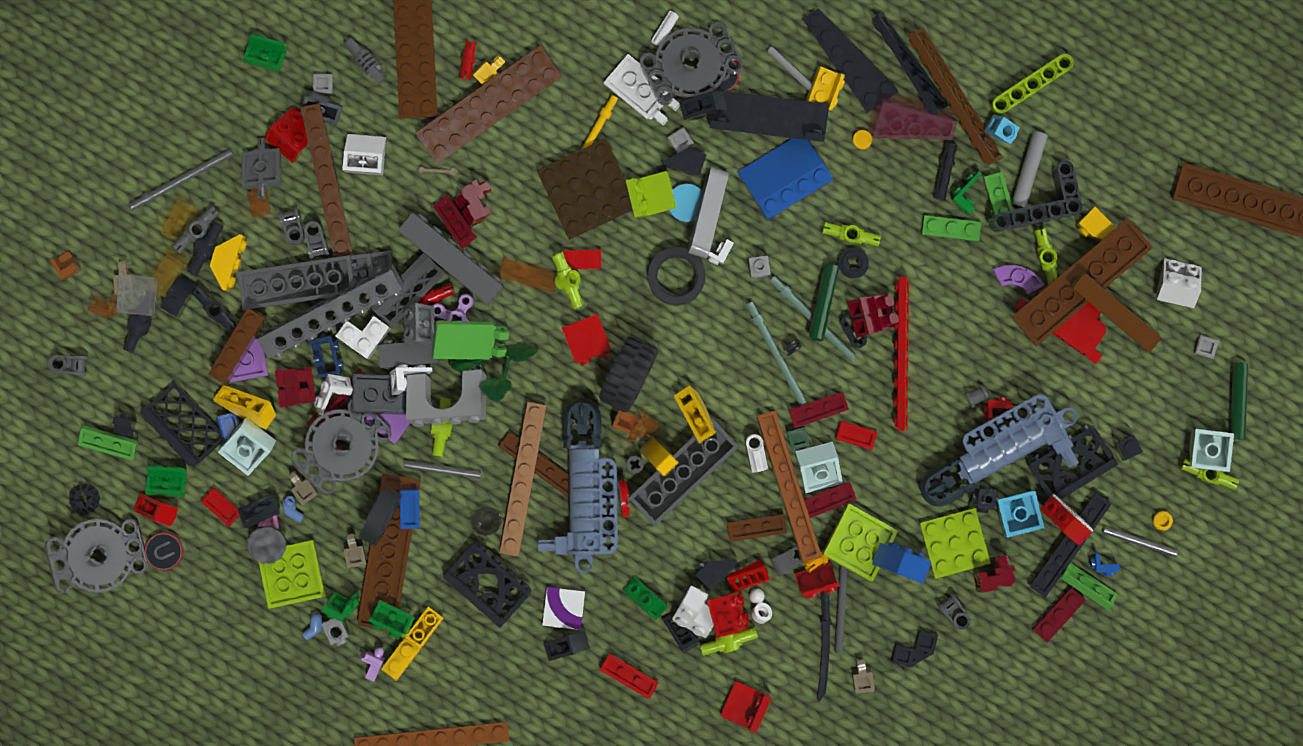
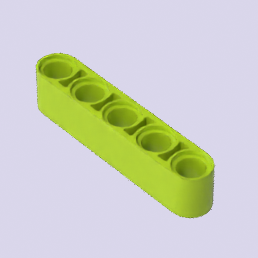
(1038, 78)

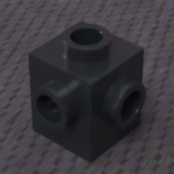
(983, 499)

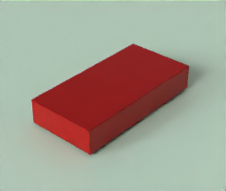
(583, 259)
(856, 435)
(221, 507)

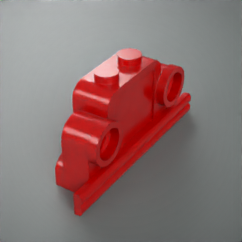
(1081, 331)

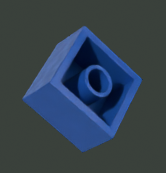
(902, 561)

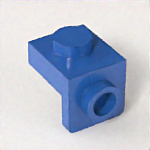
(1107, 569)

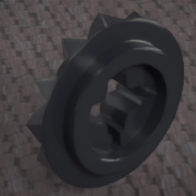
(853, 253)
(88, 490)

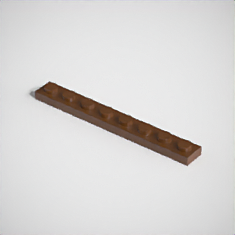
(326, 180)

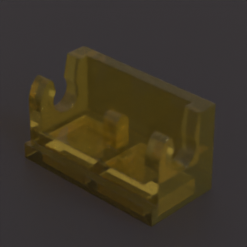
(177, 220)
(167, 273)

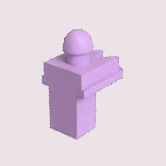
(375, 660)

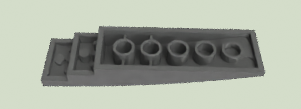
(308, 280)

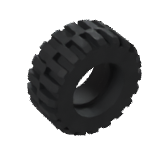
(628, 373)

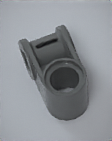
(291, 223)
(316, 241)
(71, 364)
(785, 561)
(954, 611)

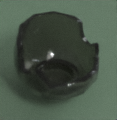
(486, 521)

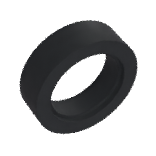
(659, 259)
(380, 516)

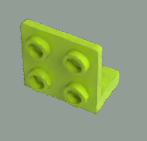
(651, 194)

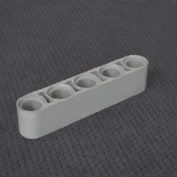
(708, 212)

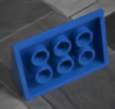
(785, 177)

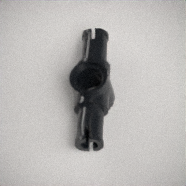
(205, 248)
(208, 303)
(137, 327)

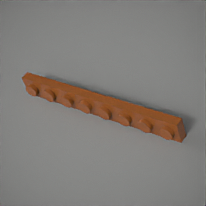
(788, 486)
(450, 736)

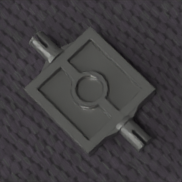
(261, 168)

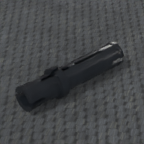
(945, 171)

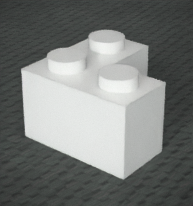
(364, 341)
(694, 613)

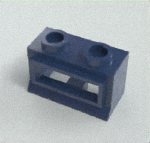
(318, 356)

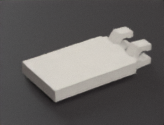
(632, 87)

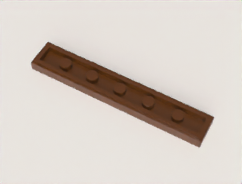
(1115, 312)
(544, 468)

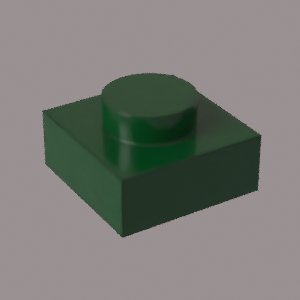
(798, 438)

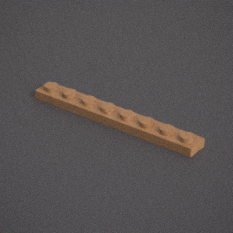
(523, 479)

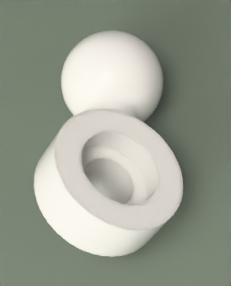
(757, 597)

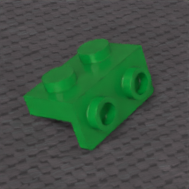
(265, 53)
(166, 481)
(340, 607)
(391, 619)

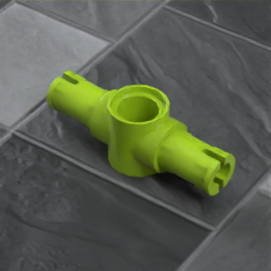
(841, 232)
(1045, 247)
(567, 280)
(441, 432)
(1219, 476)
(730, 642)

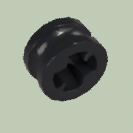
(792, 347)

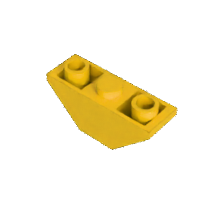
(226, 261)

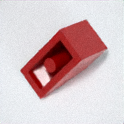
(155, 509)

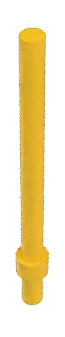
(605, 113)

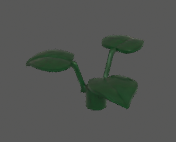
(496, 387)

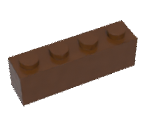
(237, 346)

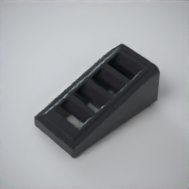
(688, 646)

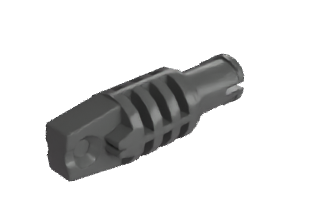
(365, 60)

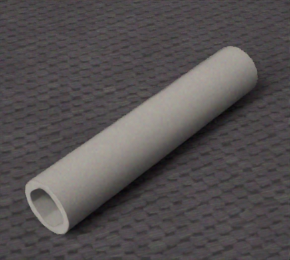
(1029, 169)

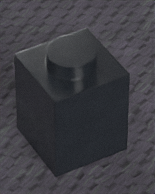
(1128, 447)

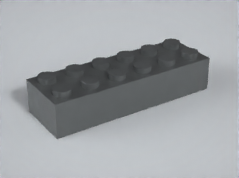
(451, 259)
(695, 463)

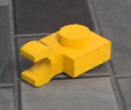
(488, 71)

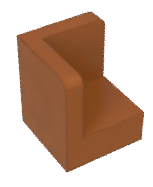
(65, 266)
(624, 422)

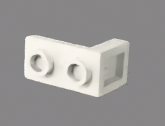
(723, 251)
(399, 382)
(334, 384)

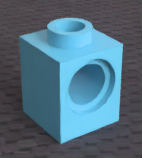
(996, 126)

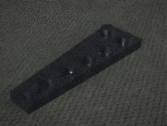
(860, 74)
(932, 98)

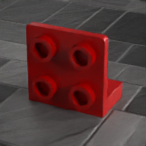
(289, 134)
(817, 580)
(728, 614)
(746, 706)

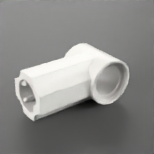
(756, 455)

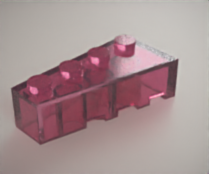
(905, 121)

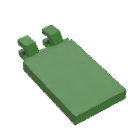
(468, 340)

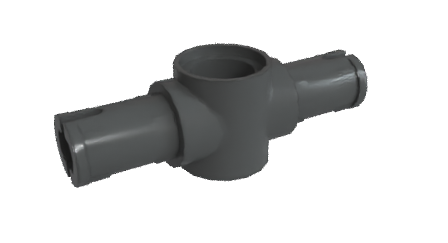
(202, 224)

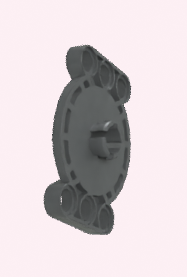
(684, 77)
(340, 463)
(88, 571)

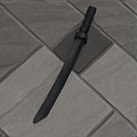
(825, 622)

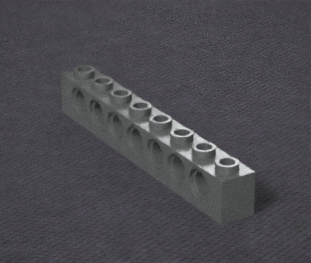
(387, 277)

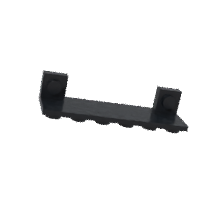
(772, 117)

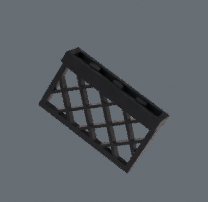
(170, 437)

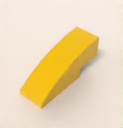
(658, 456)

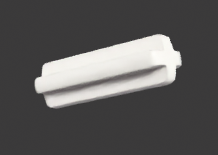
(665, 28)

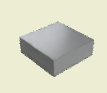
(323, 83)
(680, 140)
(1206, 347)

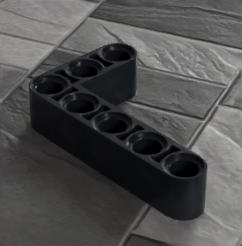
(1044, 209)

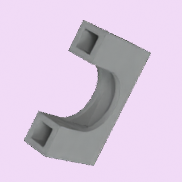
(469, 408)

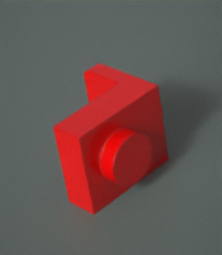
(999, 403)

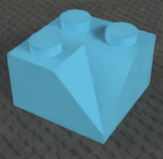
(1020, 514)

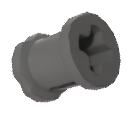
(977, 396)
(634, 459)

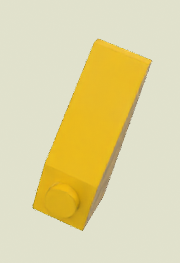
(1095, 225)
(246, 405)
(695, 413)

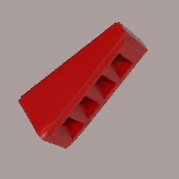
(756, 579)

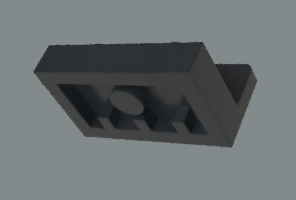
(259, 511)

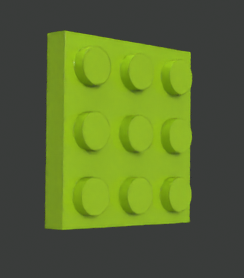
(857, 541)
(955, 543)
(293, 577)

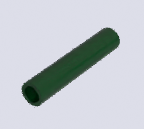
(823, 302)
(1239, 400)

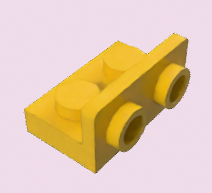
(826, 87)

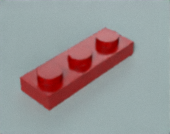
(629, 676)

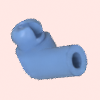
(290, 509)
(315, 626)

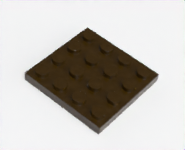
(586, 189)

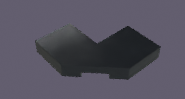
(909, 656)

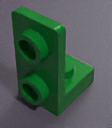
(965, 204)
(645, 598)

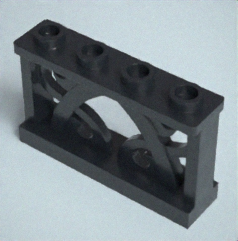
(1098, 465)
(460, 584)

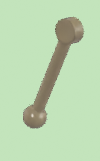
(452, 171)

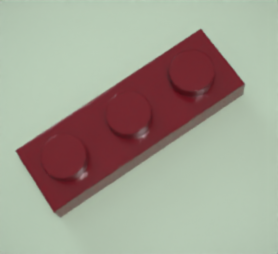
(455, 221)
(818, 410)
(829, 499)
(1059, 614)

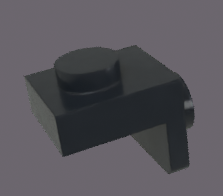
(124, 426)

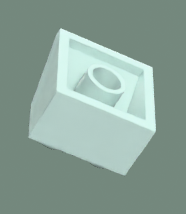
(247, 446)
(1211, 450)
(819, 467)

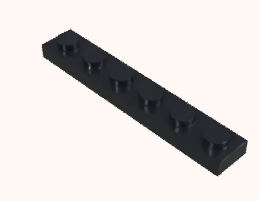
(1068, 548)

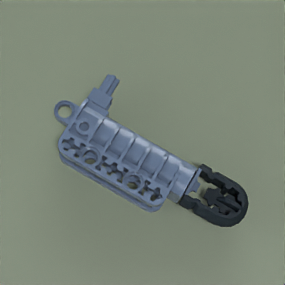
(1002, 449)
(585, 490)

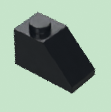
(330, 109)
(688, 161)
(178, 296)
(714, 571)
(566, 645)

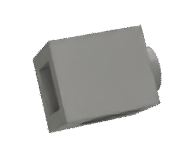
(759, 267)
(327, 626)

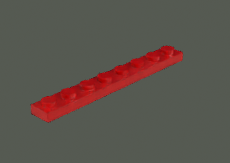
(902, 361)

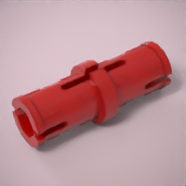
(468, 60)
(435, 296)

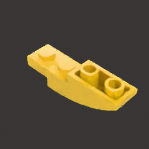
(412, 643)

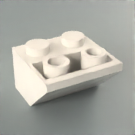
(364, 154)
(1179, 283)

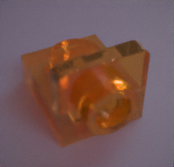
(257, 206)
(100, 309)
(644, 426)

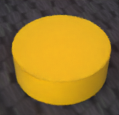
(862, 139)
(1162, 520)

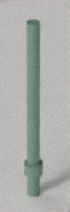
(786, 292)
(759, 321)

